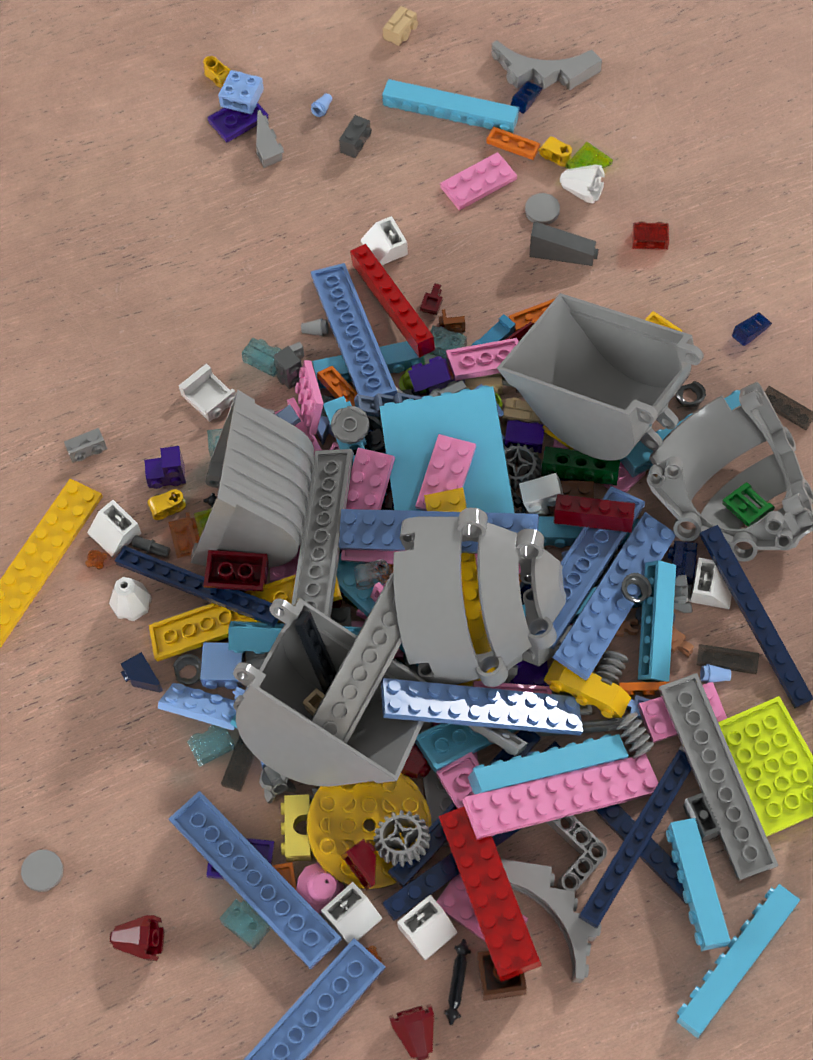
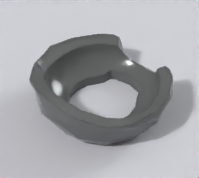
(697, 388)
(639, 580)
(184, 660)

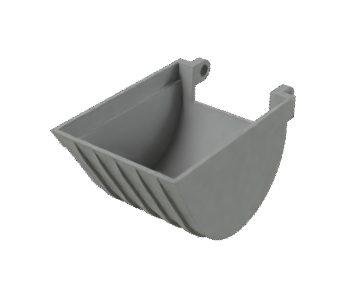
(600, 376)
(262, 485)
(281, 729)

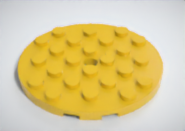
(338, 819)

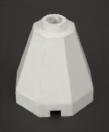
(584, 182)
(129, 599)

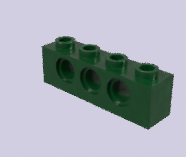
(579, 466)

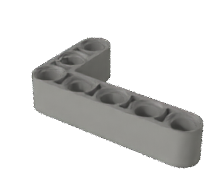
(583, 849)

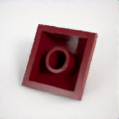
(362, 862)

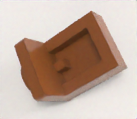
(453, 324)

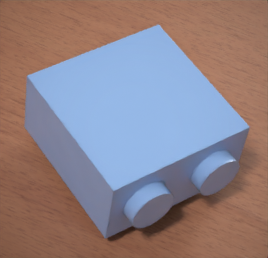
(241, 92)
(219, 665)

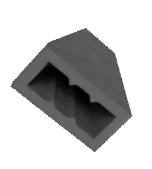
(561, 245)

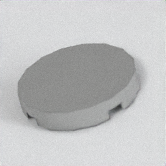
(542, 208)
(350, 425)
(42, 870)

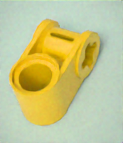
(215, 70)
(555, 150)
(165, 504)

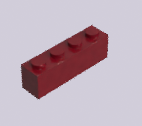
(594, 513)

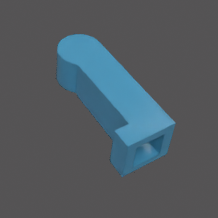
(498, 332)

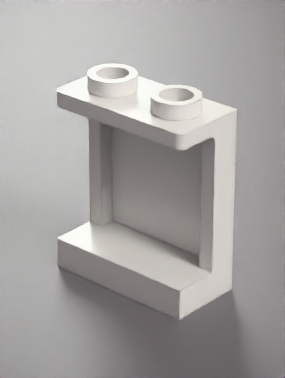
(207, 393)

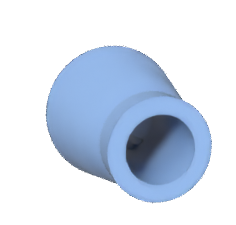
(321, 105)
(714, 674)

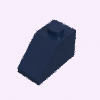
(140, 673)

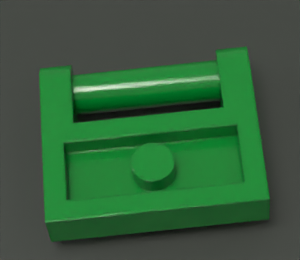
(744, 508)

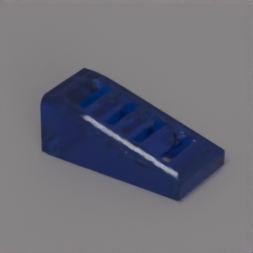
(524, 97)
(744, 336)

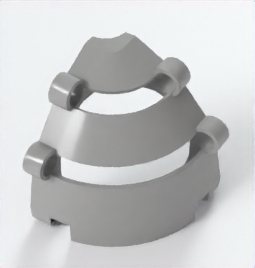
(710, 442)
(432, 600)

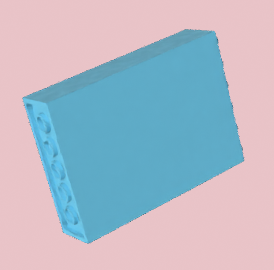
(470, 416)

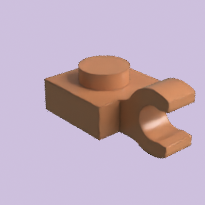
(679, 643)

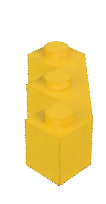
(608, 699)

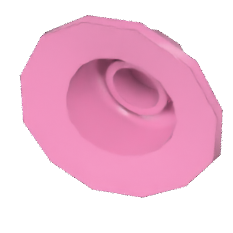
(313, 888)

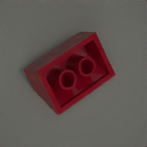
(236, 570)

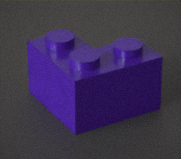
(431, 374)
(167, 469)

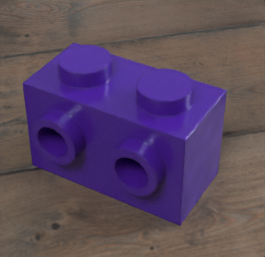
(525, 433)

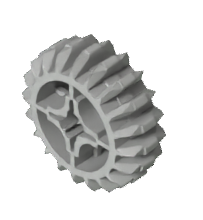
(530, 468)
(393, 841)

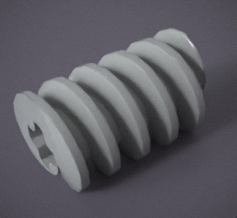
(610, 666)
(634, 734)

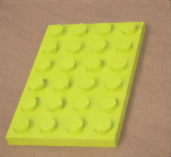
(772, 764)

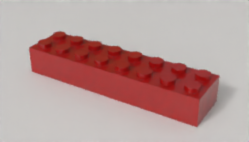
(490, 897)

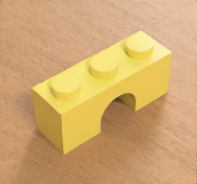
(296, 845)

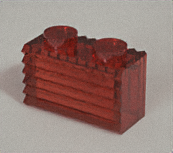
(650, 235)

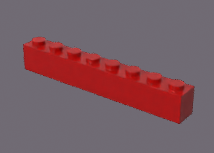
(392, 300)

